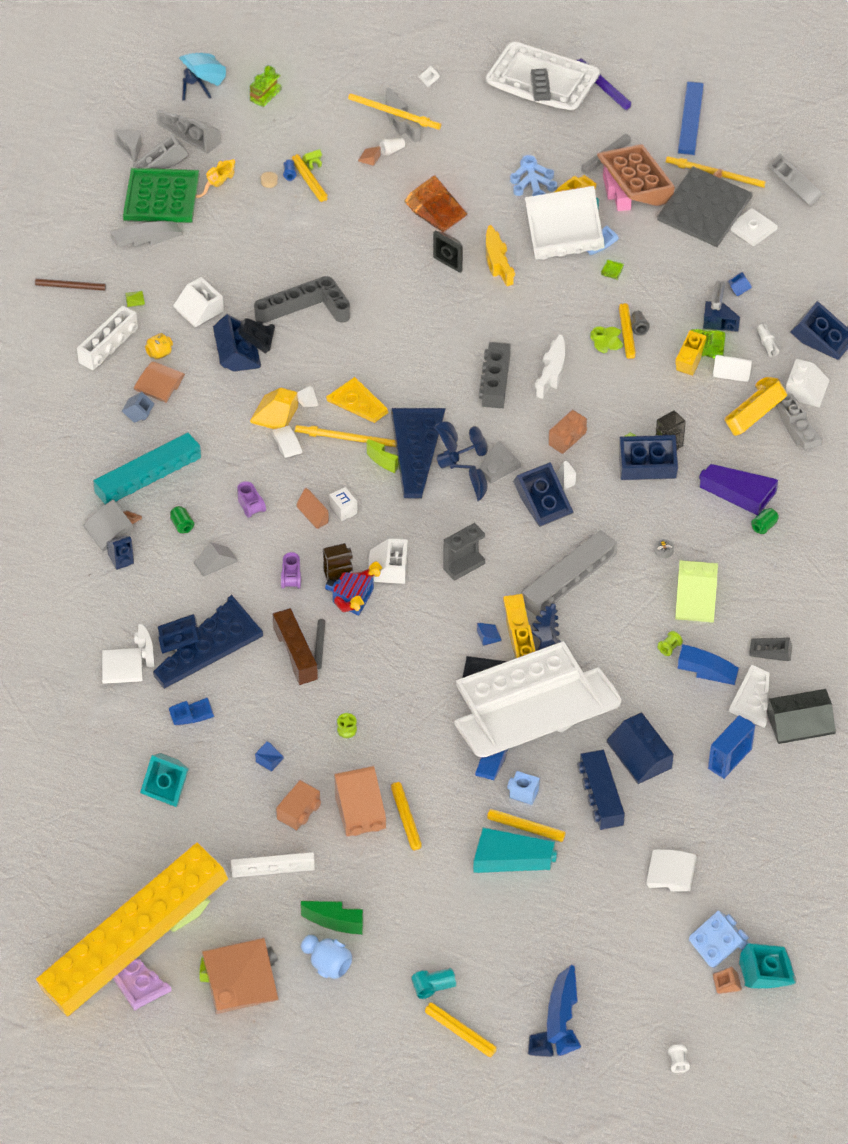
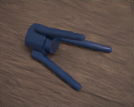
(191, 78)

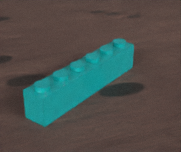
(147, 468)

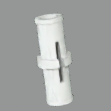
(767, 340)

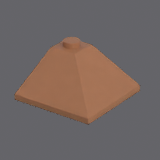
(240, 976)

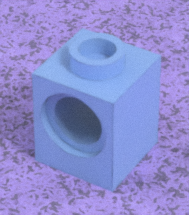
(530, 789)

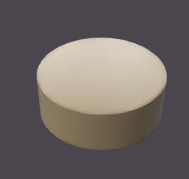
(269, 179)

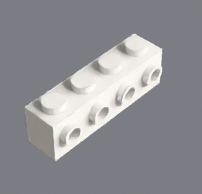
(107, 338)

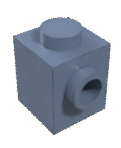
(138, 407)

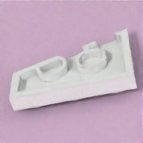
(752, 697)

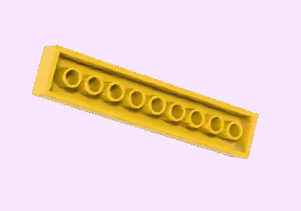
(132, 929)

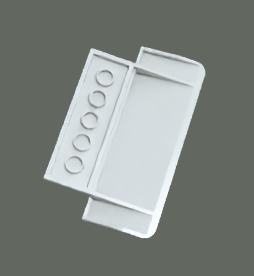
(530, 699)

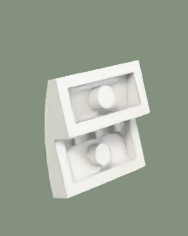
(122, 665)
(671, 870)

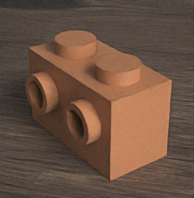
(567, 431)
(298, 805)

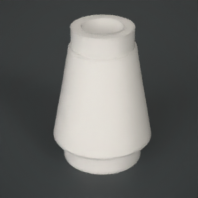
(390, 146)

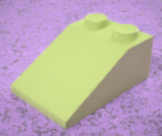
(696, 591)

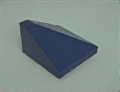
(539, 1045)

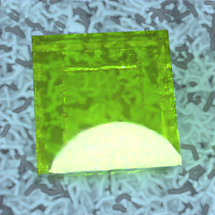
(612, 269)

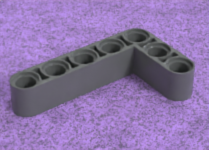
(303, 296)

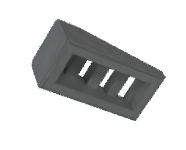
(540, 84)
(783, 646)

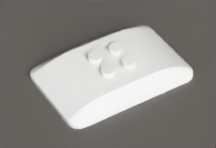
(567, 77)

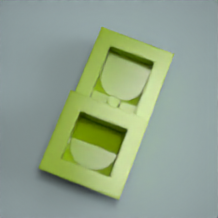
(377, 453)

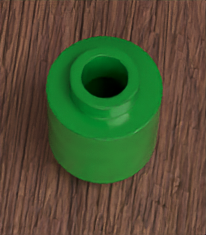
(181, 519)
(764, 521)

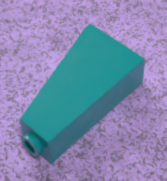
(512, 852)

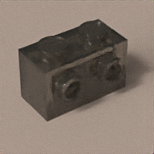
(672, 425)

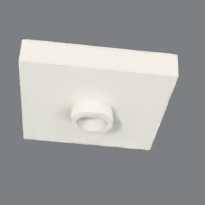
(753, 227)

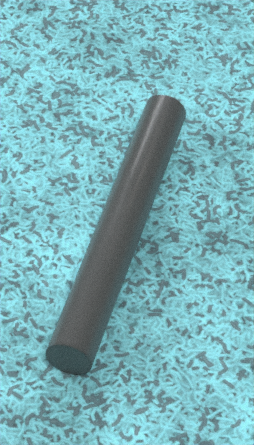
(319, 642)

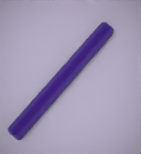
(611, 90)

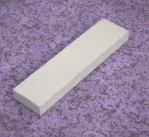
(272, 864)

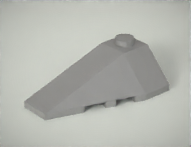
(190, 130)

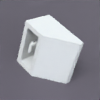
(199, 302)
(393, 558)

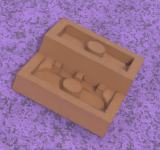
(159, 381)

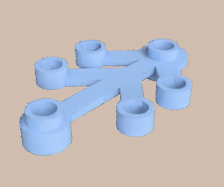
(530, 165)

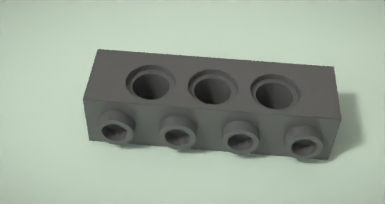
(496, 375)

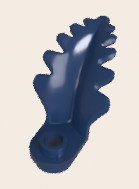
(546, 628)

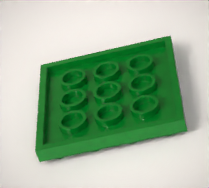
(161, 195)

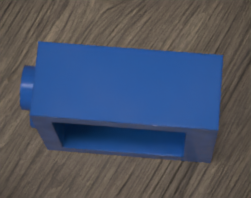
(731, 746)

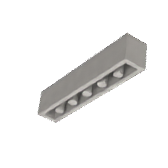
(569, 572)

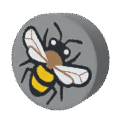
(664, 548)

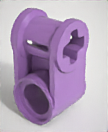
(250, 499)
(291, 571)

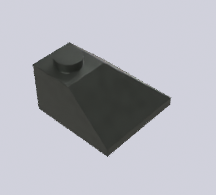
(448, 250)

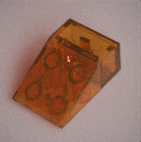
(435, 204)

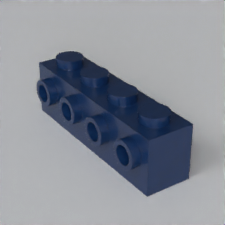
(601, 789)

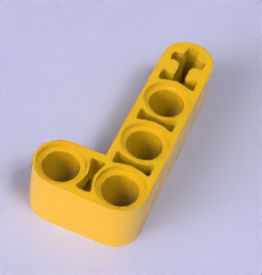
(767, 396)

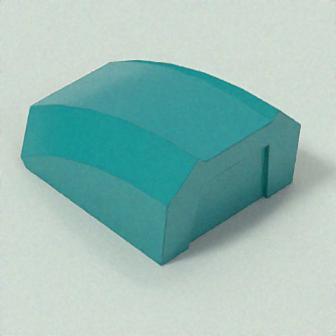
(766, 966)

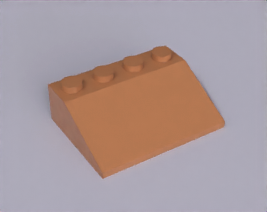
(638, 174)

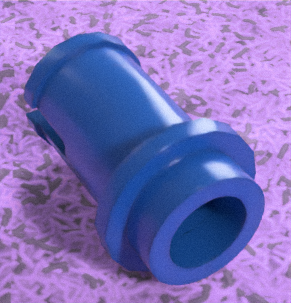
(289, 170)

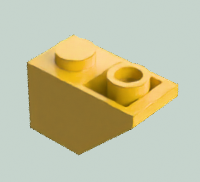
(690, 353)

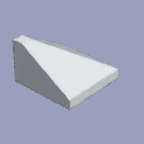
(429, 76)
(307, 397)

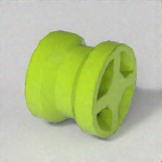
(346, 720)

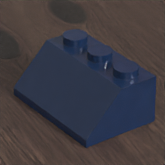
(233, 350)
(648, 457)
(640, 748)

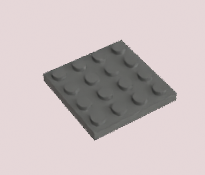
(705, 206)

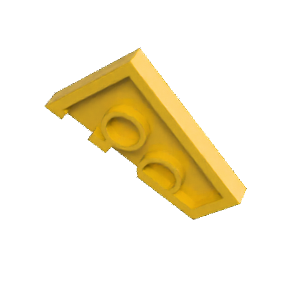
(358, 400)

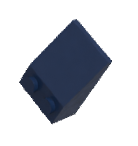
(822, 331)
(543, 494)

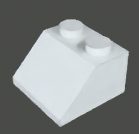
(807, 383)

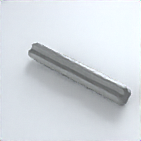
(595, 161)
(718, 295)

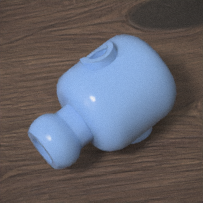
(327, 956)

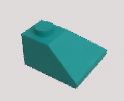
(164, 779)

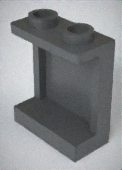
(462, 552)

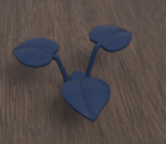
(451, 456)

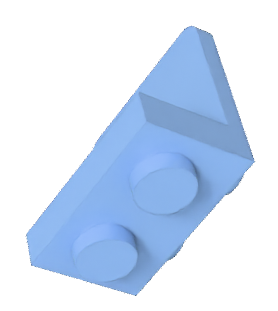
(718, 938)

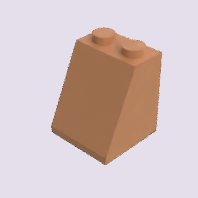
(359, 801)

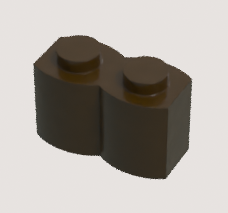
(337, 561)

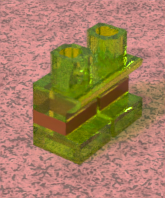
(265, 86)

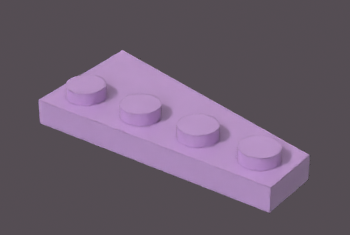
(140, 984)

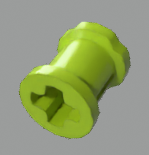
(670, 643)

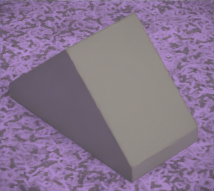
(128, 142)
(214, 558)

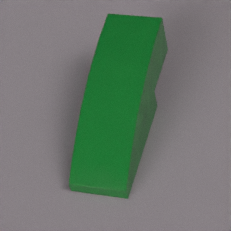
(333, 916)

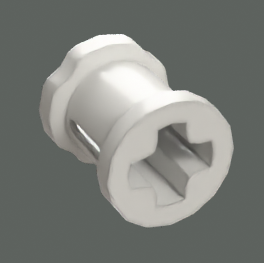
(678, 1058)

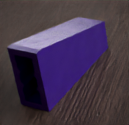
(739, 487)

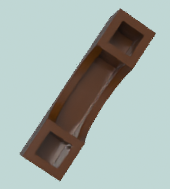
(301, 658)

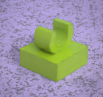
(313, 157)

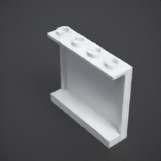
(564, 223)

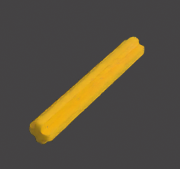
(309, 178)
(627, 331)
(406, 816)
(526, 825)
(460, 1029)

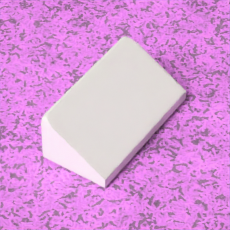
(732, 368)

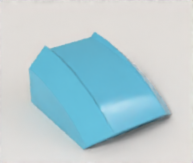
(205, 67)

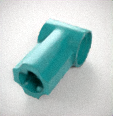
(428, 983)

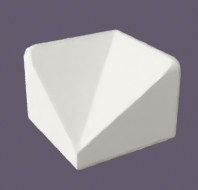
(566, 475)

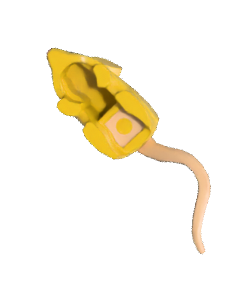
(218, 175)

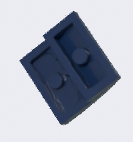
(178, 633)

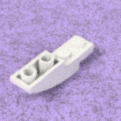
(553, 367)

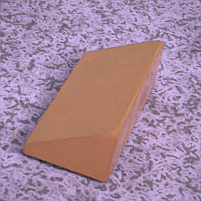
(312, 509)

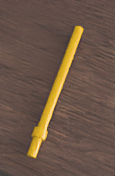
(424, 121)
(684, 163)
(315, 431)

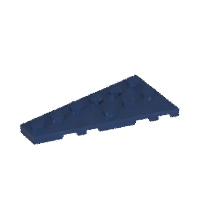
(218, 637)

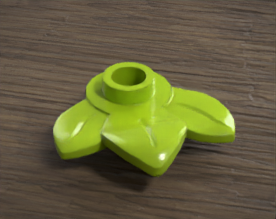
(606, 338)

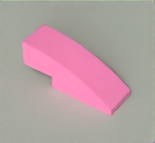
(615, 192)

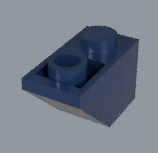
(722, 319)
(120, 551)

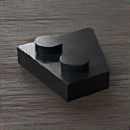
(257, 333)

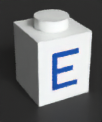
(343, 504)

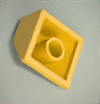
(276, 409)

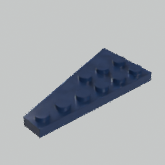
(415, 445)

